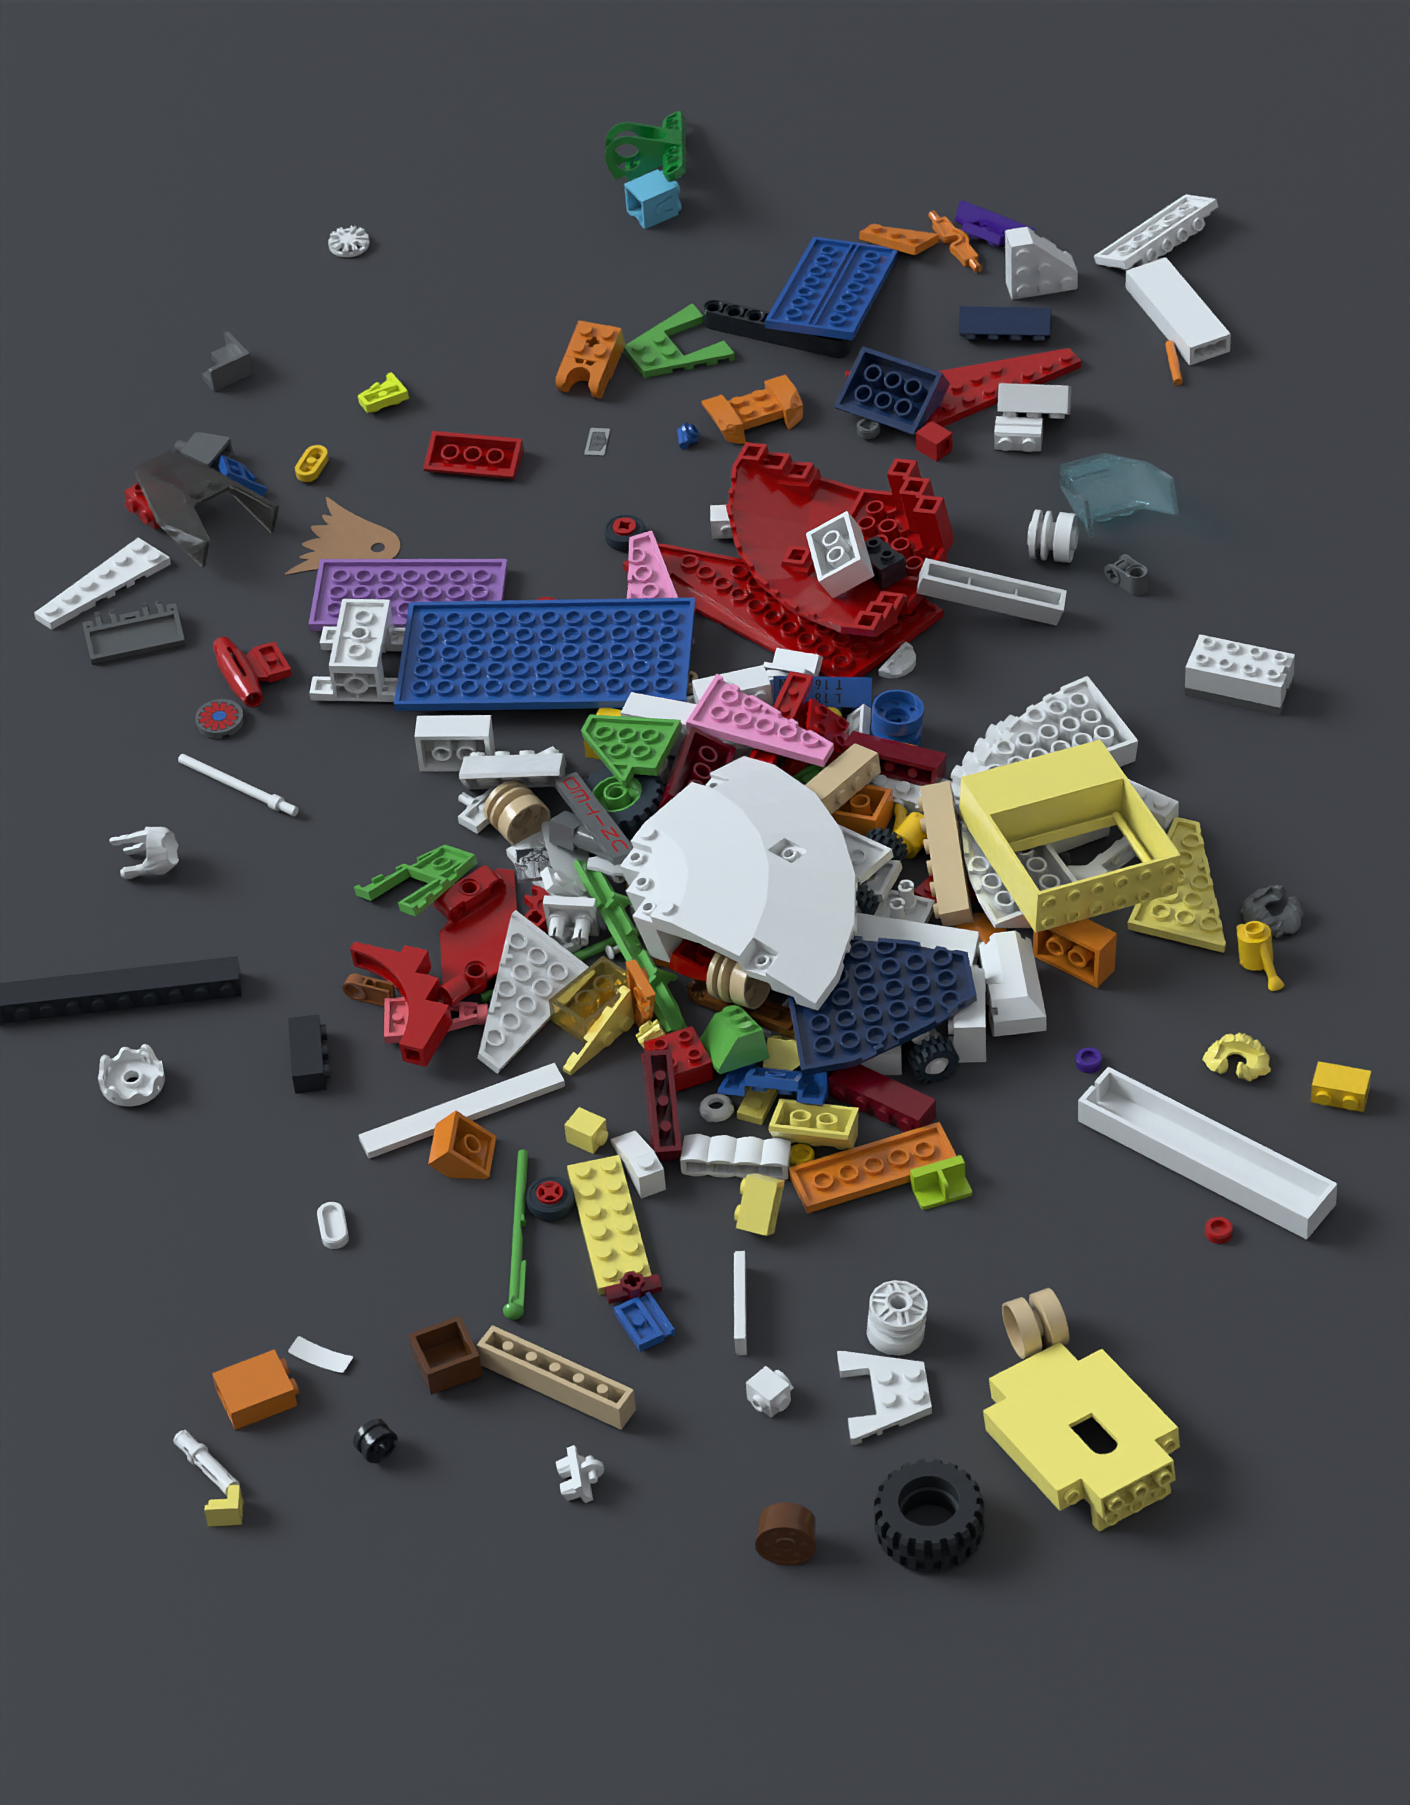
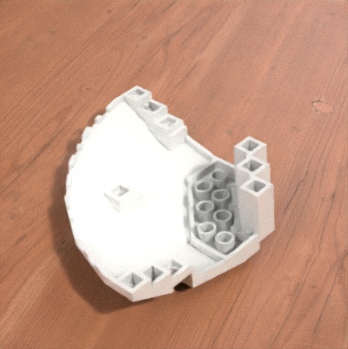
(750, 874)

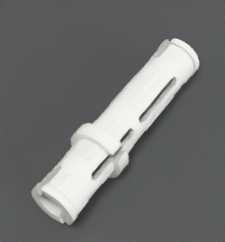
(198, 1455)

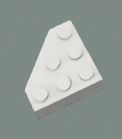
(1036, 265)

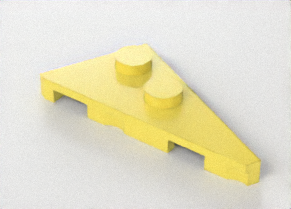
(604, 1031)

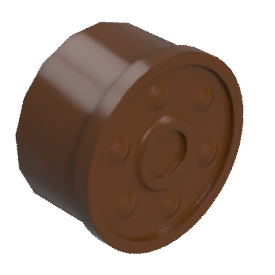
(786, 1534)

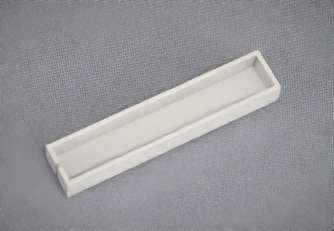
(1207, 1152)

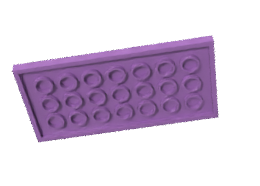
(403, 583)

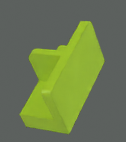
(940, 1182)

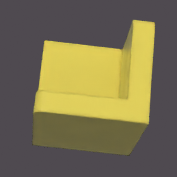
(225, 1511)

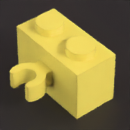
(759, 1204)

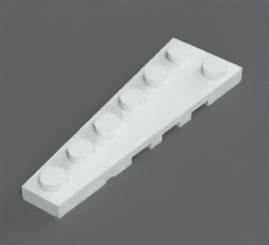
(120, 570)

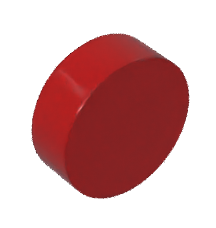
(1218, 1230)

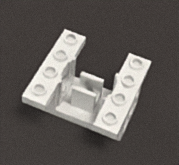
(355, 664)

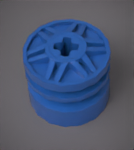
(898, 717)

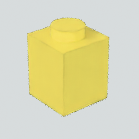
(586, 1130)

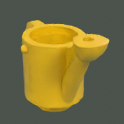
(909, 829)
(1257, 951)

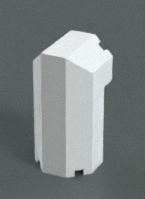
(1012, 985)

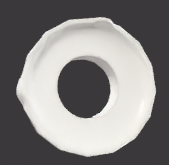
(716, 1115)

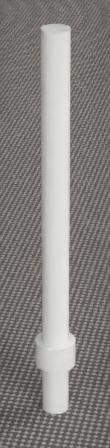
(274, 801)

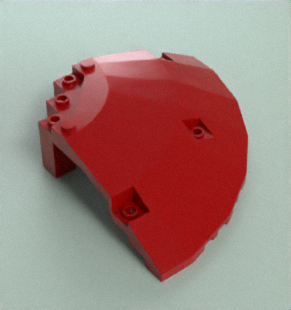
(783, 499)

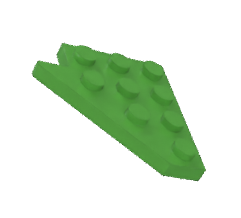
(631, 743)

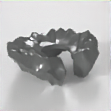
(1285, 923)

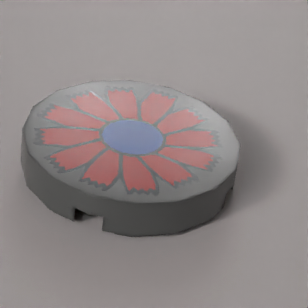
(219, 718)

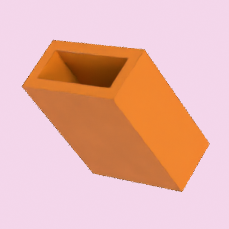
(256, 1389)

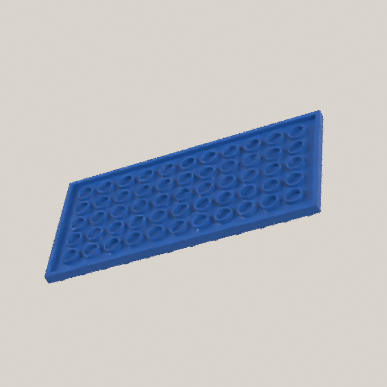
(544, 653)

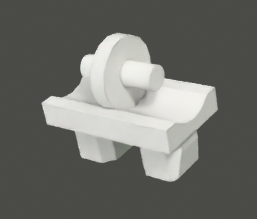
(583, 1473)

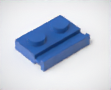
(644, 1321)

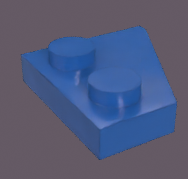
(240, 474)

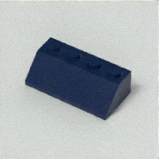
(1005, 321)

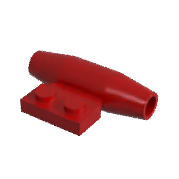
(246, 671)

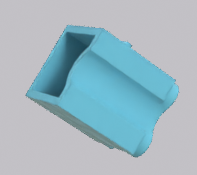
(652, 198)

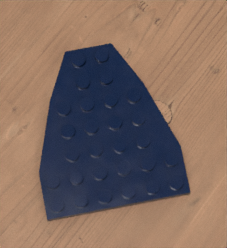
(882, 1000)

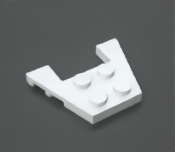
(897, 1389)

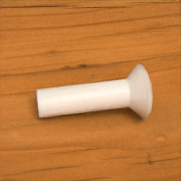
(611, 951)

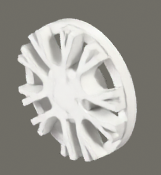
(348, 240)

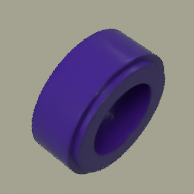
(1088, 1060)

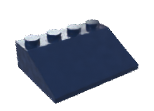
(891, 391)

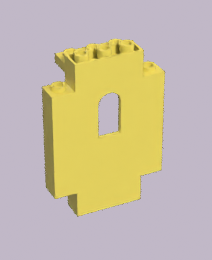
(1054, 1392)

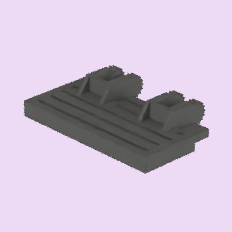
(133, 633)

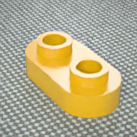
(311, 463)

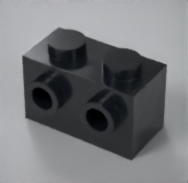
(886, 562)

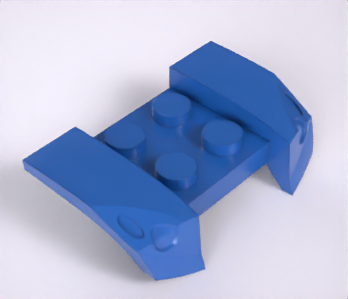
(809, 1088)

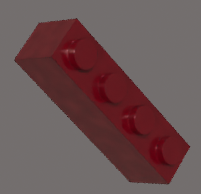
(902, 760)
(882, 1097)
(662, 1104)

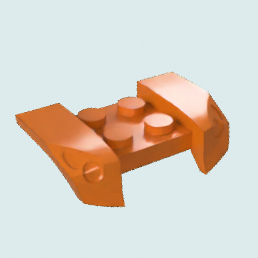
(774, 402)

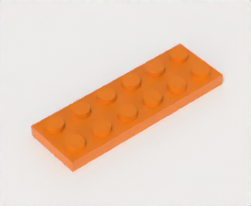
(868, 1167)

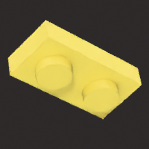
(756, 1105)

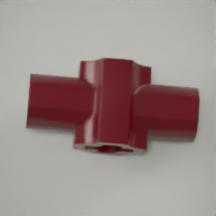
(632, 1286)

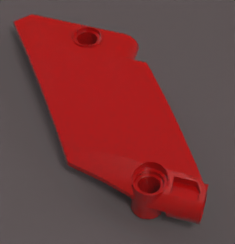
(475, 931)

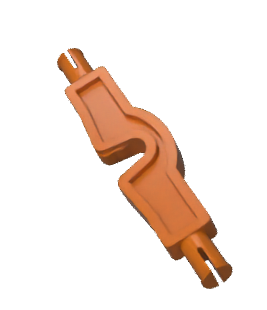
(959, 241)

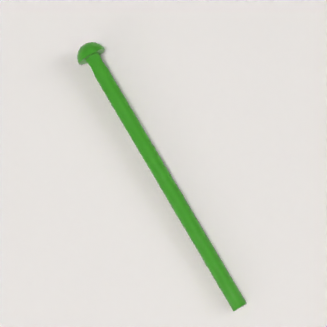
(515, 1307)

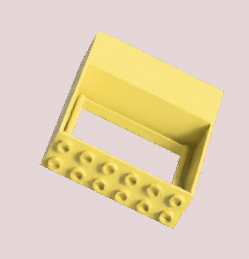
(1056, 800)

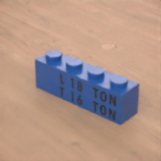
(834, 691)

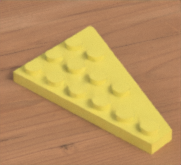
(1193, 911)

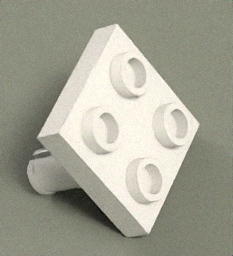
(906, 905)
(571, 912)

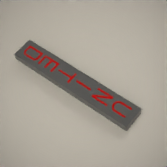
(594, 817)

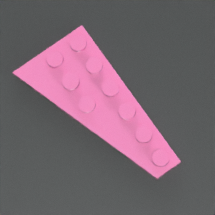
(647, 570)
(752, 722)

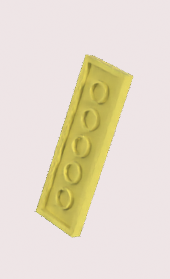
(608, 1220)

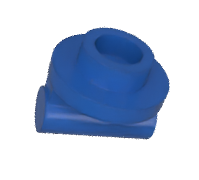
(687, 434)

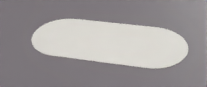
(562, 858)

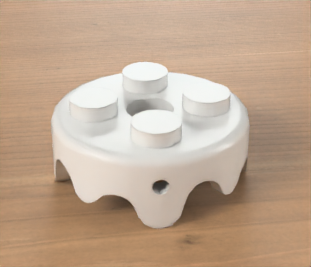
(129, 1064)

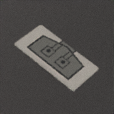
(597, 441)

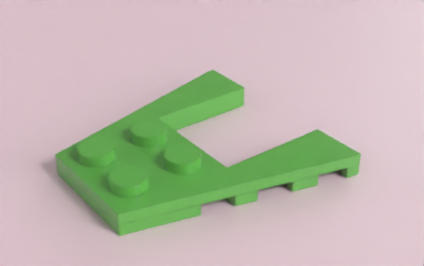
(657, 355)
(437, 868)

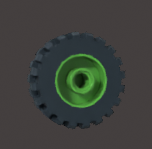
(630, 805)

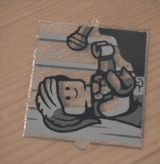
(531, 863)

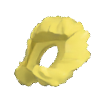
(1239, 1044)

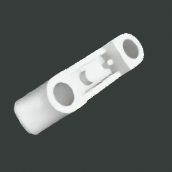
(1105, 862)

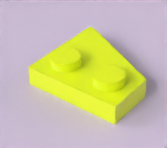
(383, 395)

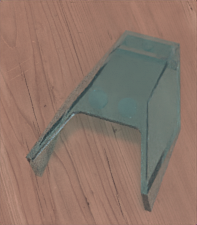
(1115, 486)

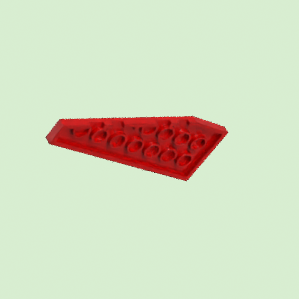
(977, 385)

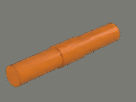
(1173, 363)

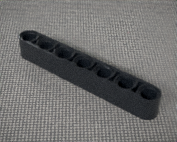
(750, 323)

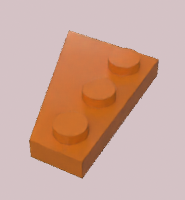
(899, 239)
(641, 992)

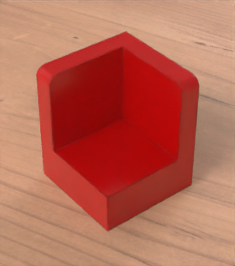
(934, 441)

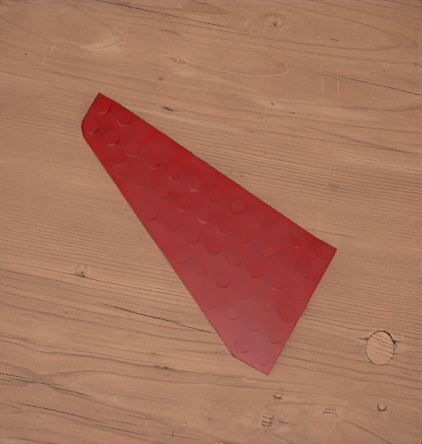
(734, 599)

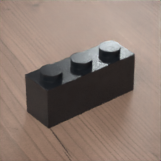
(308, 1053)

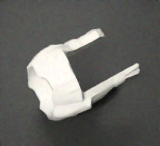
(160, 850)

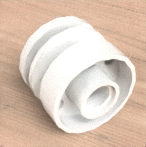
(1055, 536)
(897, 1317)

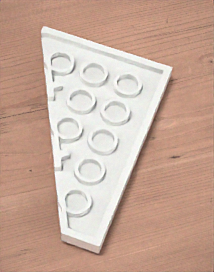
(528, 975)

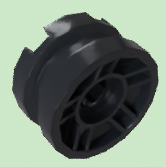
(375, 1440)

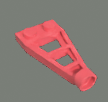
(397, 1014)

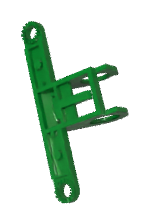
(655, 145)

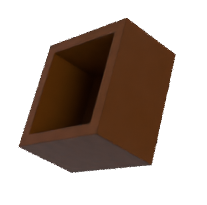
(445, 1355)

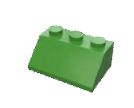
(734, 1040)

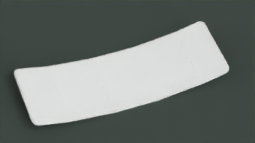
(319, 1356)

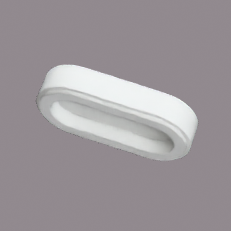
(332, 1225)

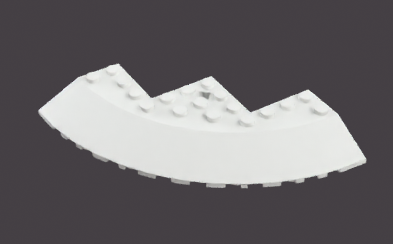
(1058, 722)

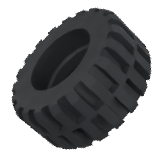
(929, 1485)

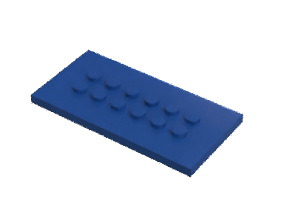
(832, 288)

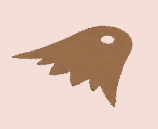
(346, 538)

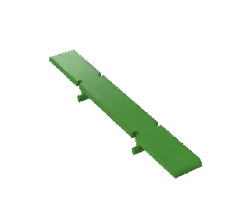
(623, 932)

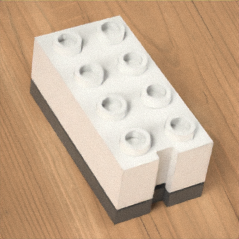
(1239, 674)

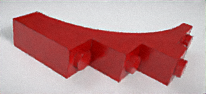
(409, 972)

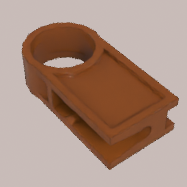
(371, 989)

